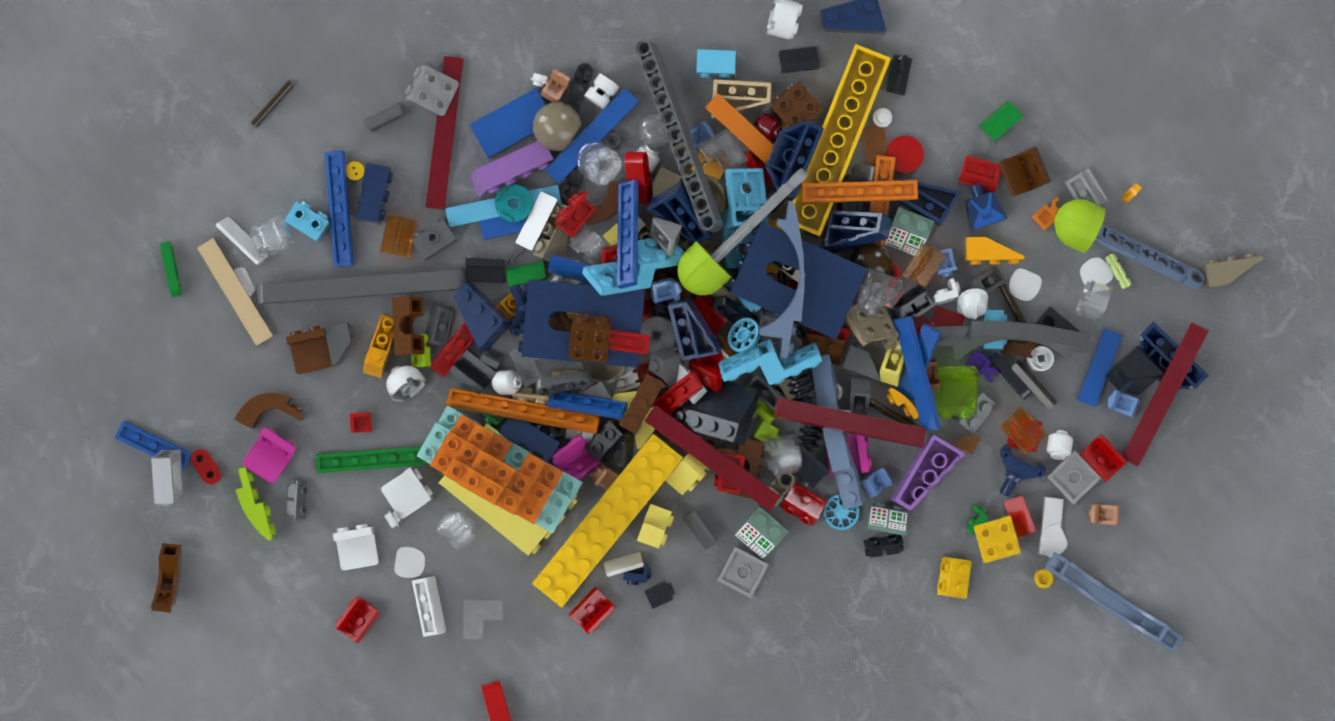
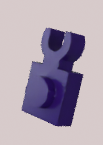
(982, 364)

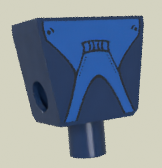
(983, 208)

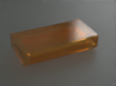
(875, 144)

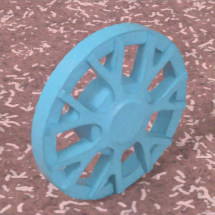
(743, 335)
(840, 514)

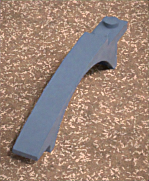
(783, 325)
(841, 461)
(1114, 603)

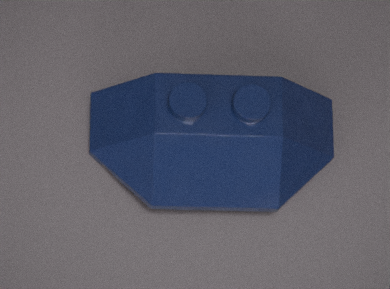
(791, 152)
(1161, 351)

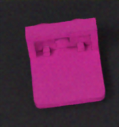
(857, 447)
(269, 455)
(575, 459)

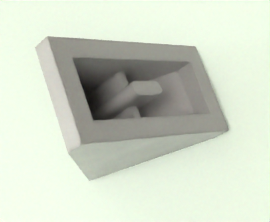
(666, 234)

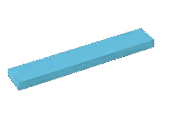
(486, 209)

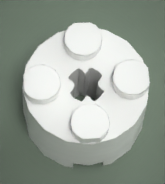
(783, 19)

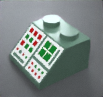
(908, 231)
(887, 520)
(761, 533)

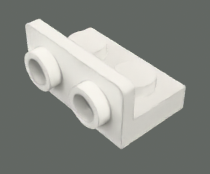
(945, 296)

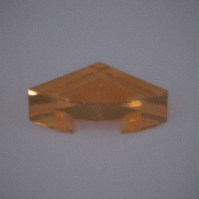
(968, 443)

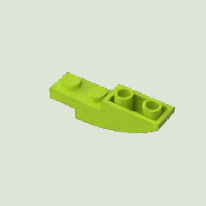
(256, 512)

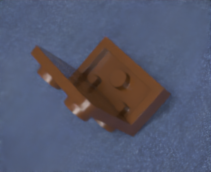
(796, 105)
(1024, 172)
(590, 338)
(309, 350)

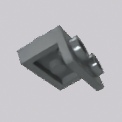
(984, 408)

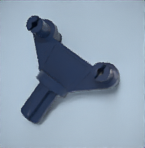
(519, 298)
(1017, 470)

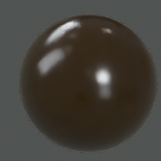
(874, 257)

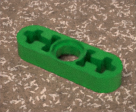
(171, 269)

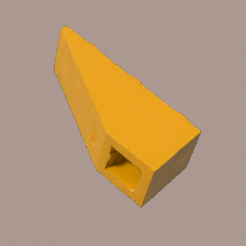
(985, 249)
(380, 347)

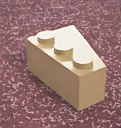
(742, 93)

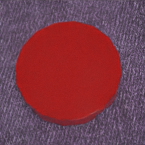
(907, 152)

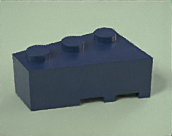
(855, 17)
(374, 194)
(932, 202)
(676, 207)
(855, 229)
(481, 316)
(691, 330)
(531, 438)

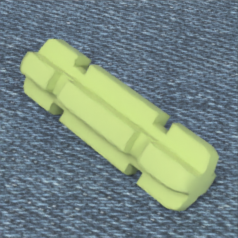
(1118, 271)

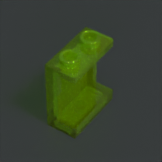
(957, 391)

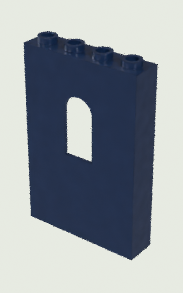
(829, 280)
(551, 296)

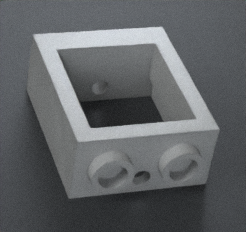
(167, 477)

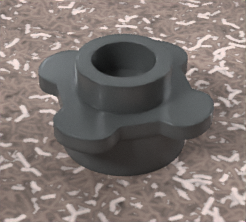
(617, 140)

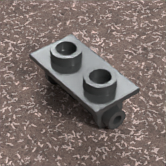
(298, 490)

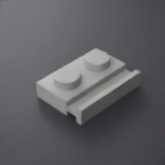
(1086, 187)

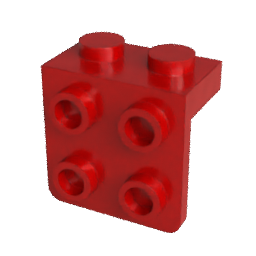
(575, 214)

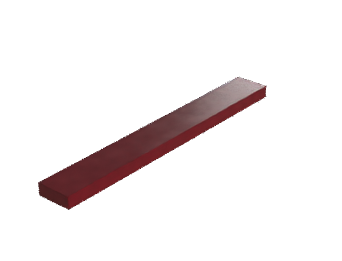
(444, 141)
(1165, 393)
(850, 422)
(712, 458)

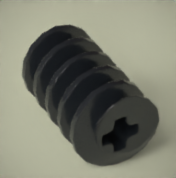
(800, 388)
(810, 436)

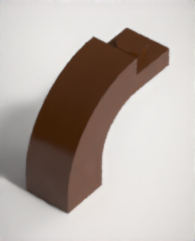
(607, 208)
(258, 405)
(168, 578)

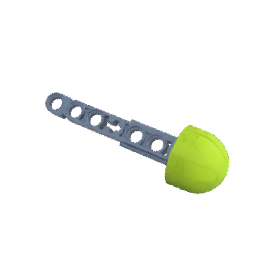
(1080, 224)

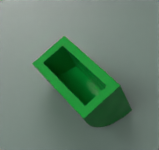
(1000, 121)
(521, 274)

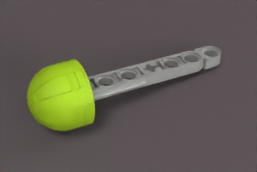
(701, 271)

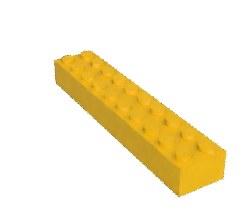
(841, 131)
(607, 520)

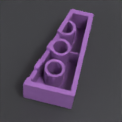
(510, 168)
(925, 471)

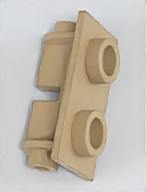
(526, 394)

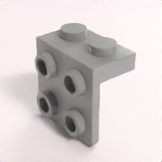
(431, 90)

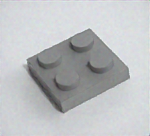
(1073, 477)
(742, 572)

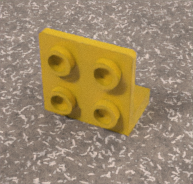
(997, 539)

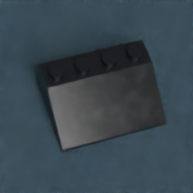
(721, 413)

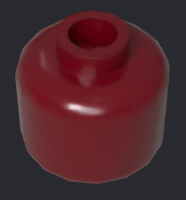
(768, 126)

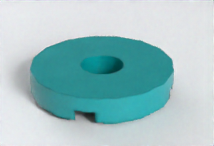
(502, 203)

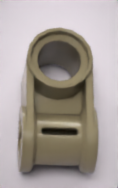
(780, 488)

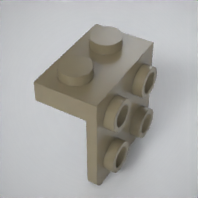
(875, 327)

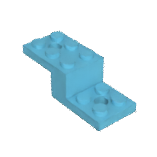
(741, 207)
(650, 257)
(773, 366)

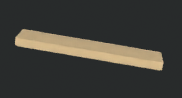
(235, 291)

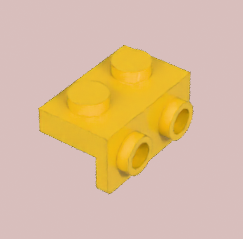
(954, 577)

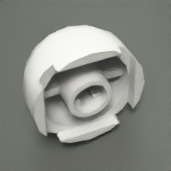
(404, 381)

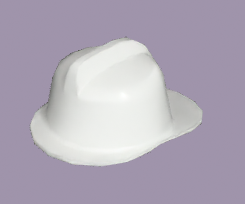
(973, 303)

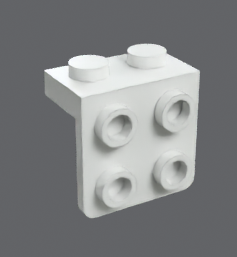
(407, 492)
(356, 547)

